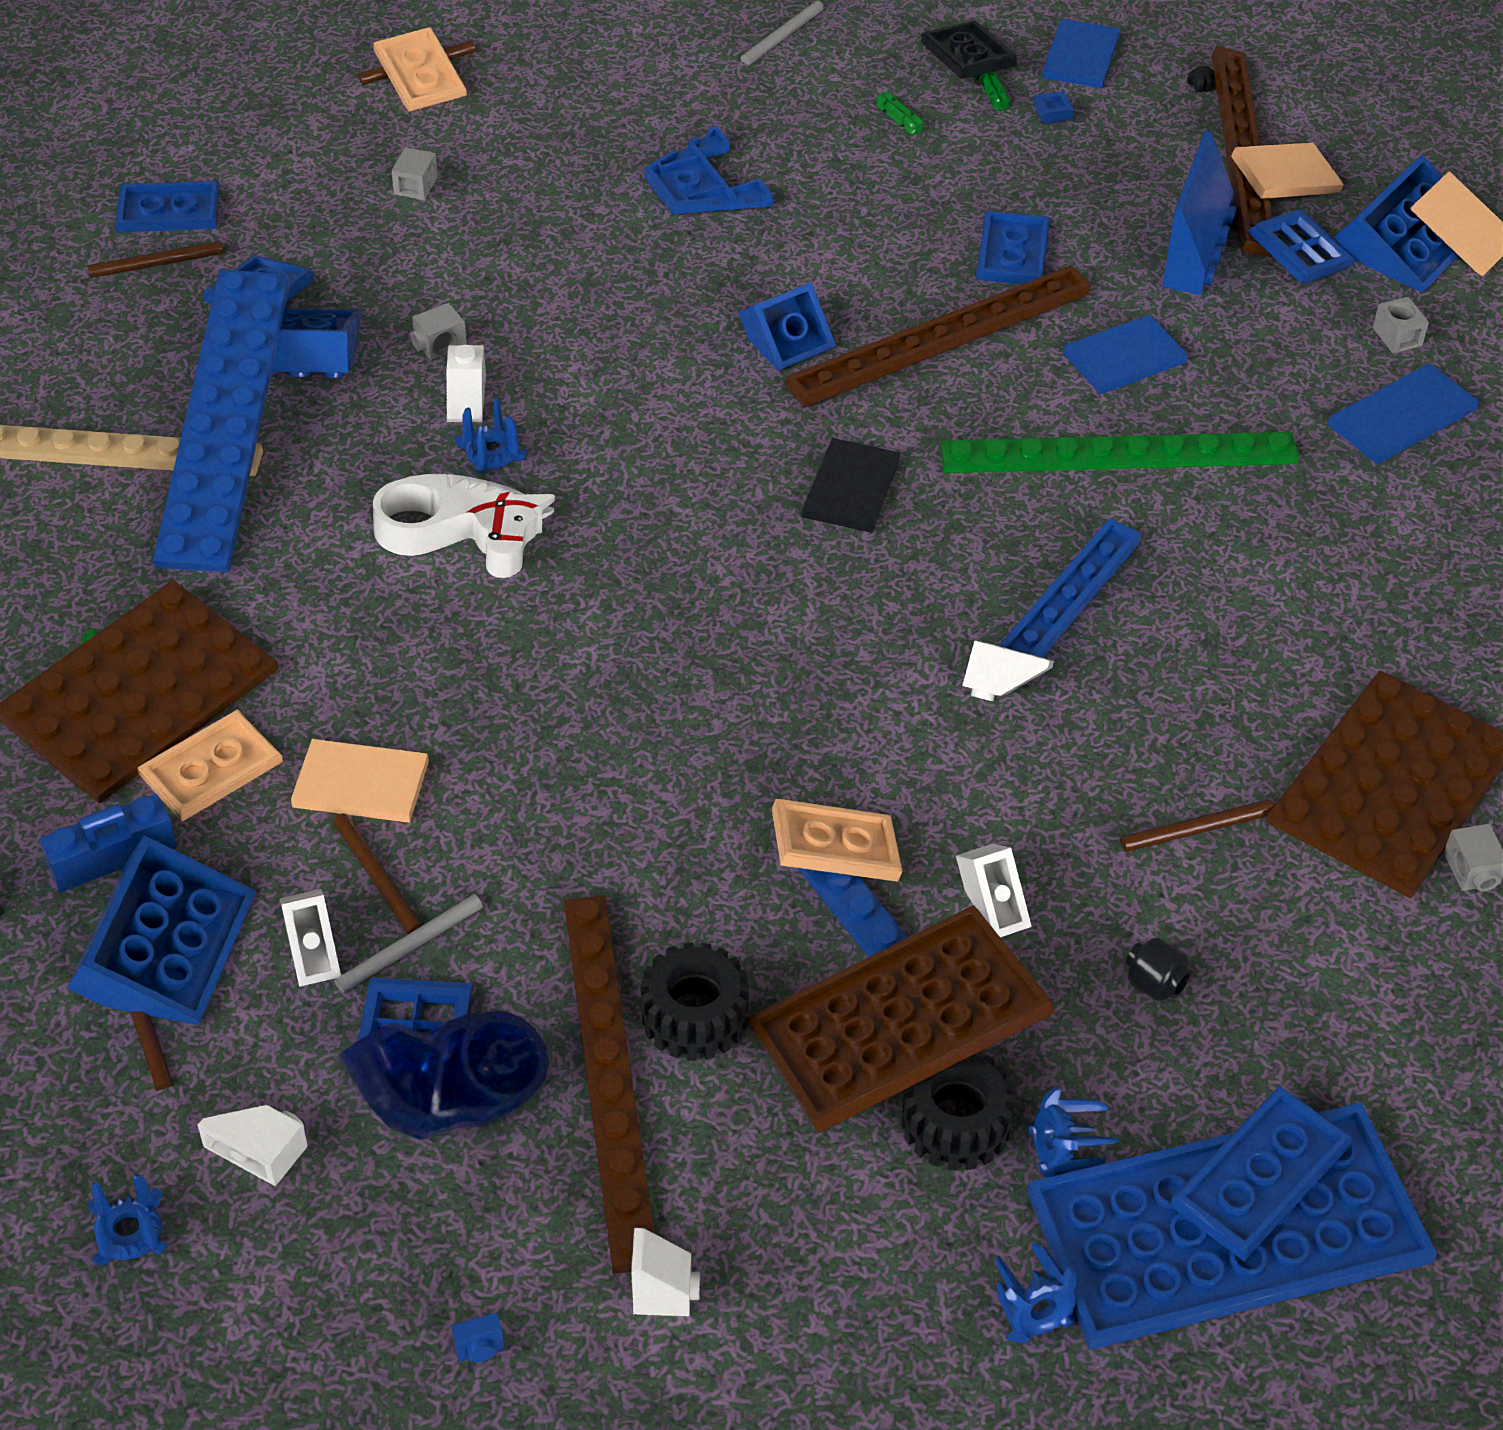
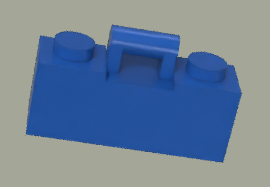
(104, 841)

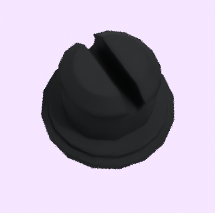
(1201, 78)

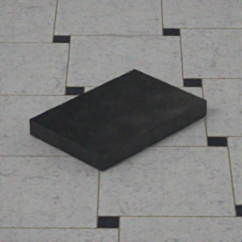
(968, 49)
(851, 485)

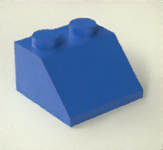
(788, 327)

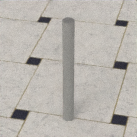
(782, 32)
(408, 943)

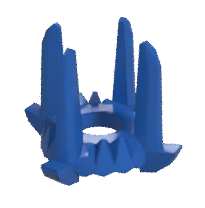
(503, 434)
(1053, 1120)
(142, 1208)
(1019, 1302)

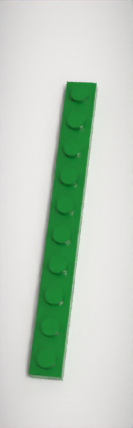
(1118, 452)

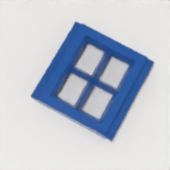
(1264, 234)
(412, 991)

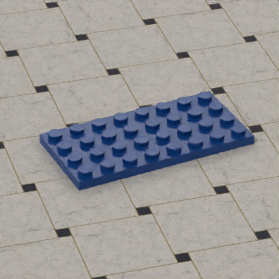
(1157, 1271)

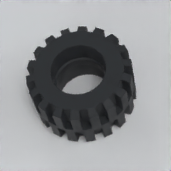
(694, 1028)
(957, 1137)

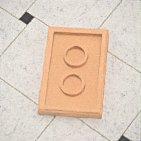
(419, 69)
(1287, 170)
(1462, 222)
(209, 765)
(360, 780)
(836, 840)

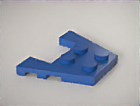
(692, 185)

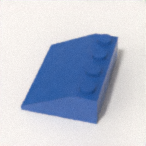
(1200, 222)
(1393, 237)
(317, 342)
(162, 936)

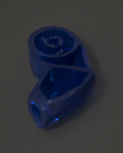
(452, 1078)

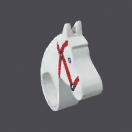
(462, 508)

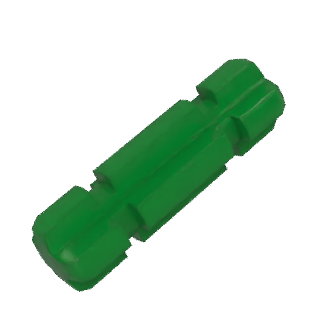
(995, 91)
(899, 113)

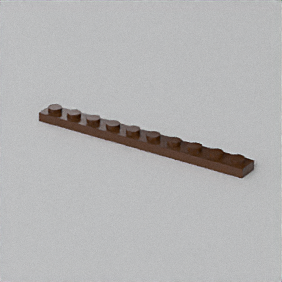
(1239, 131)
(936, 336)
(608, 1078)

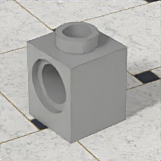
(414, 173)
(1400, 324)
(436, 330)
(1475, 857)

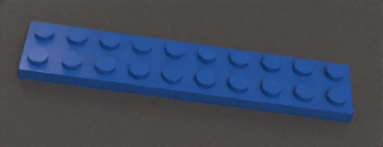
(222, 422)

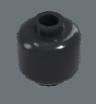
(1158, 969)

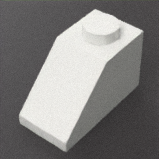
(465, 381)
(1001, 670)
(995, 887)
(310, 937)
(256, 1140)
(661, 1276)

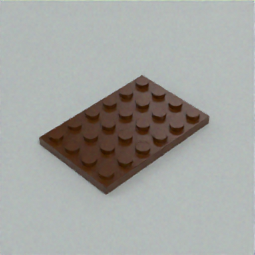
(135, 690)
(1392, 783)
(899, 1017)

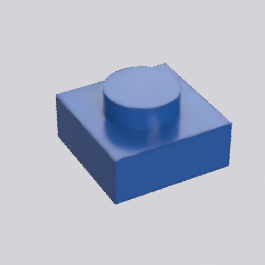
(1053, 107)
(478, 1338)

